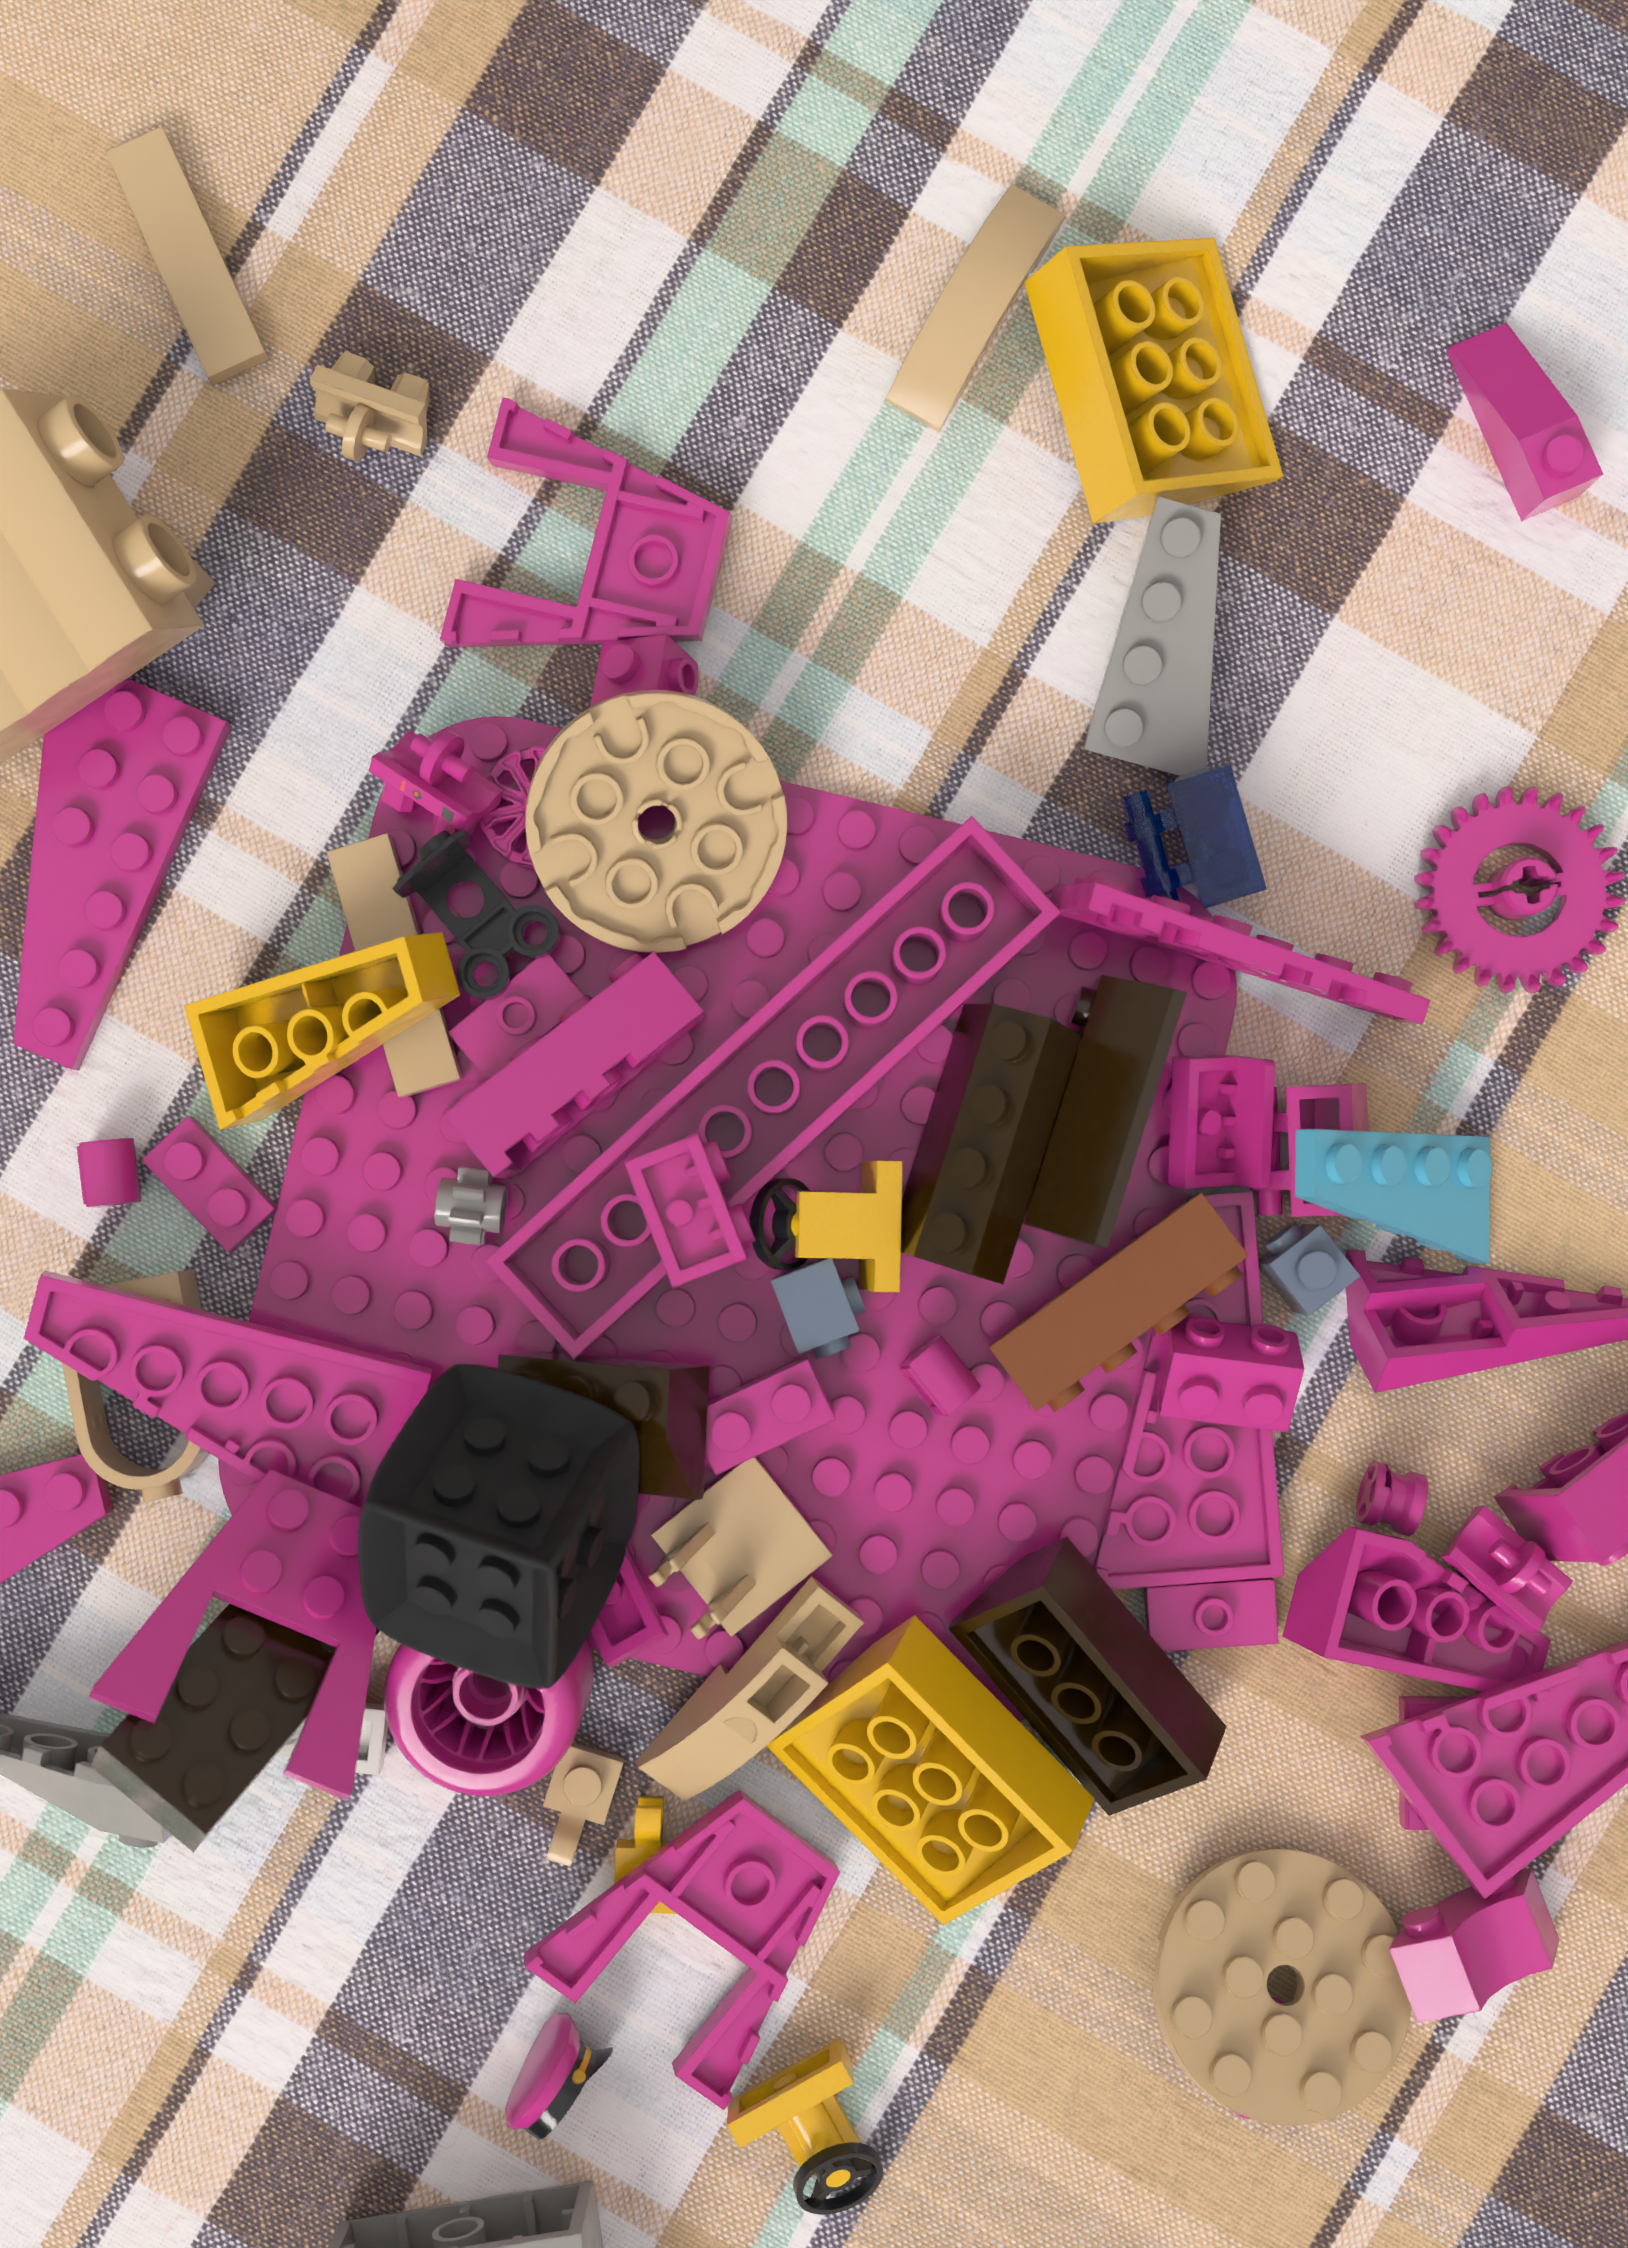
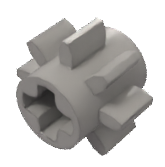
(471, 1205)

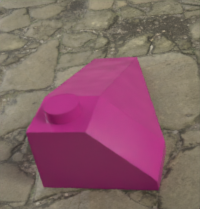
(1402, 1612)

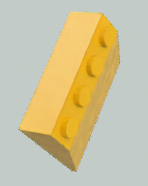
(1151, 375)
(934, 1773)

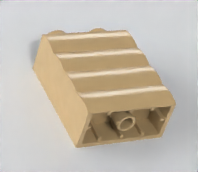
(80, 576)

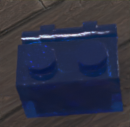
(1212, 834)

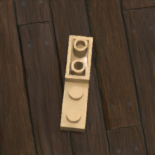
(754, 1701)

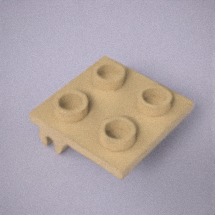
(739, 1547)

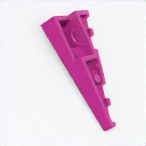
(1437, 1324)

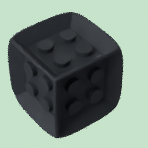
(499, 1524)

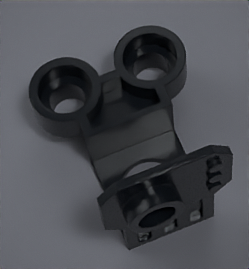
(489, 934)

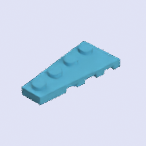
(1403, 1183)

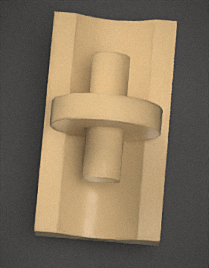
(369, 413)

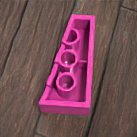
(574, 1066)
(1580, 1503)

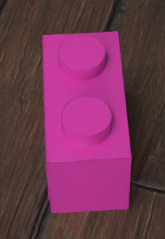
(765, 1414)

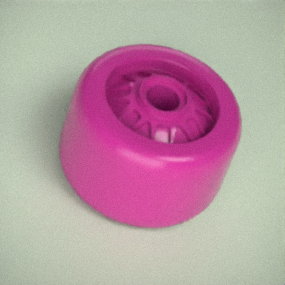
(479, 1730)

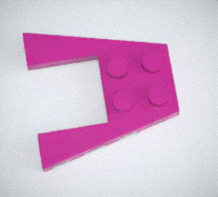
(648, 561)
(294, 1563)
(739, 1883)

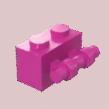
(1309, 1108)

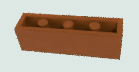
(1120, 1301)

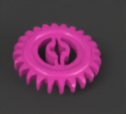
(1578, 883)

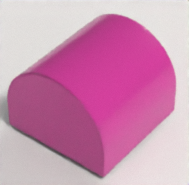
(108, 1172)
(939, 1377)

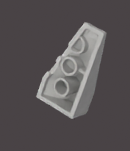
(56, 1766)

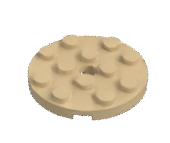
(641, 755)
(1213, 2001)

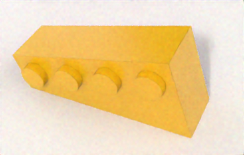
(304, 1026)

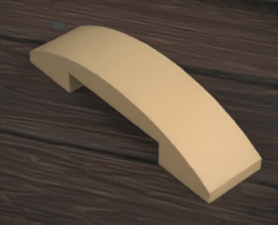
(973, 306)

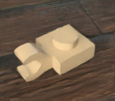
(581, 1791)

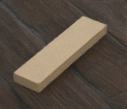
(187, 255)
(375, 914)

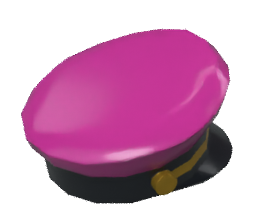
(551, 2077)

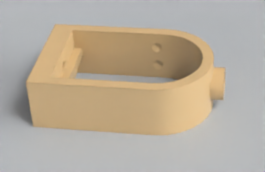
(90, 1416)

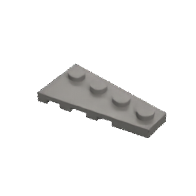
(1161, 661)

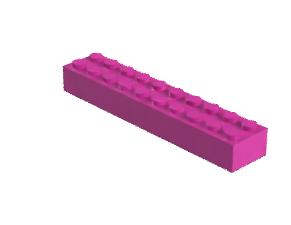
(783, 1075)

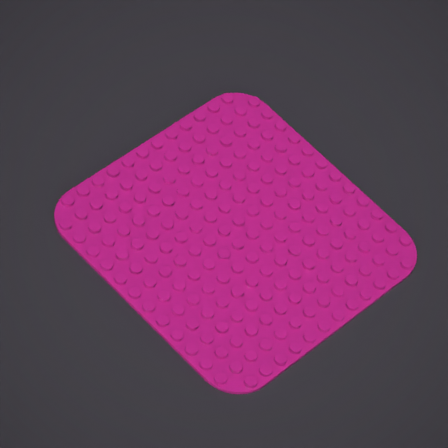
(902, 1497)

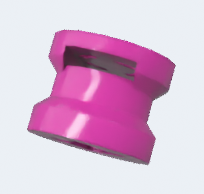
(1392, 1498)

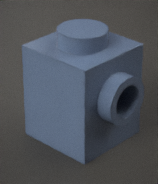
(1306, 1267)
(819, 1307)

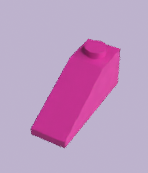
(1524, 422)

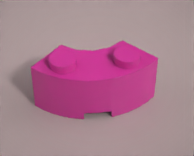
(1473, 1947)

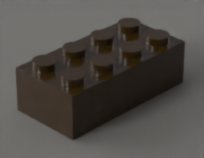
(220, 1724)

